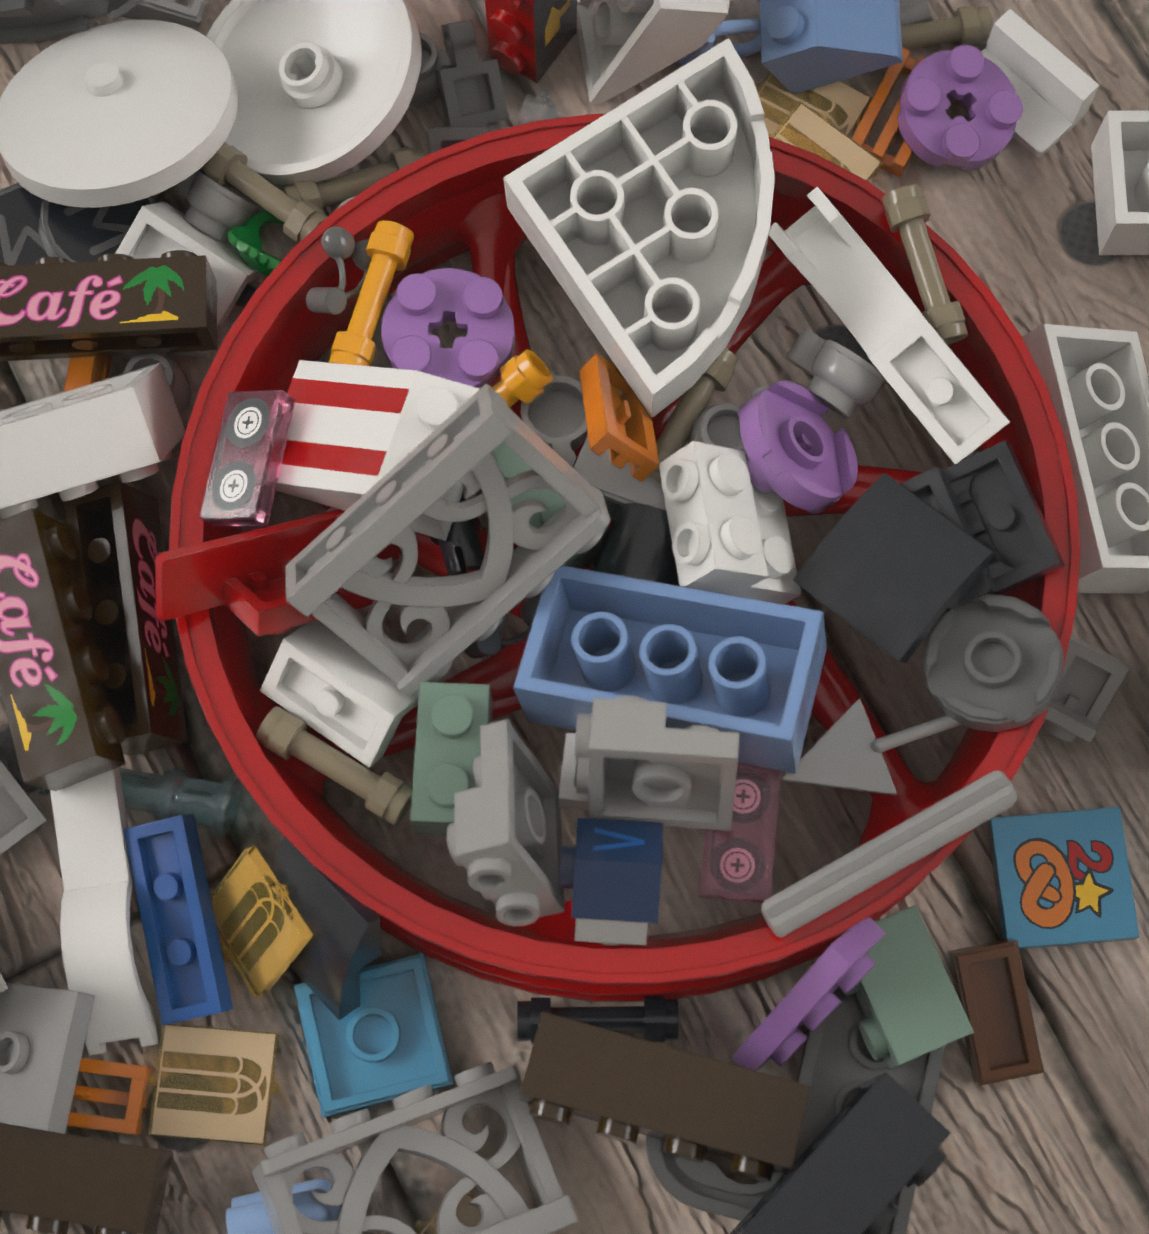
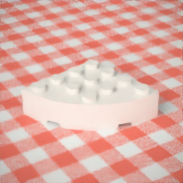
(658, 221)

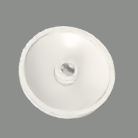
(316, 81)
(116, 113)

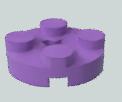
(980, 86)
(449, 296)
(795, 447)

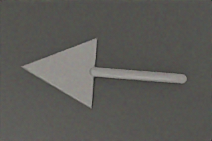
(852, 755)

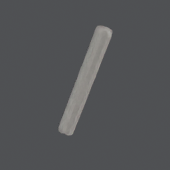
(888, 853)

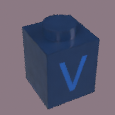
(614, 870)

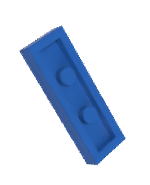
(178, 919)

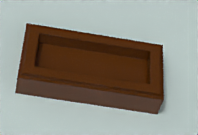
(997, 1003)

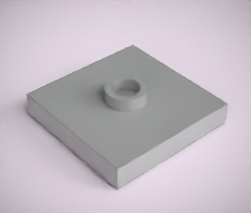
(40, 1054)

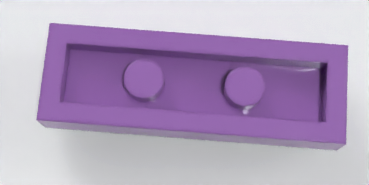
(812, 997)

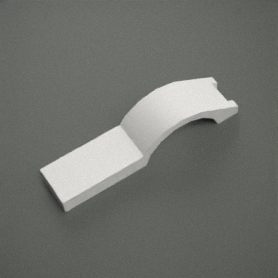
(890, 329)
(97, 910)

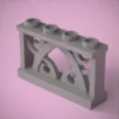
(477, 600)
(454, 1149)

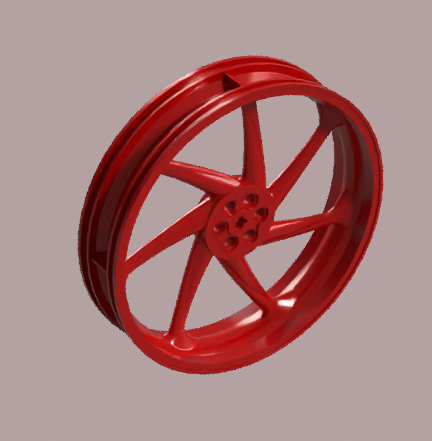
(460, 205)

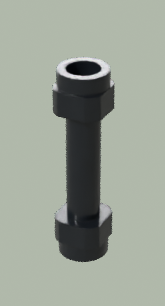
(655, 1019)

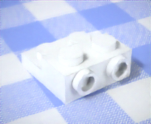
(725, 528)

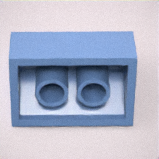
(828, 40)

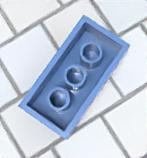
(701, 652)

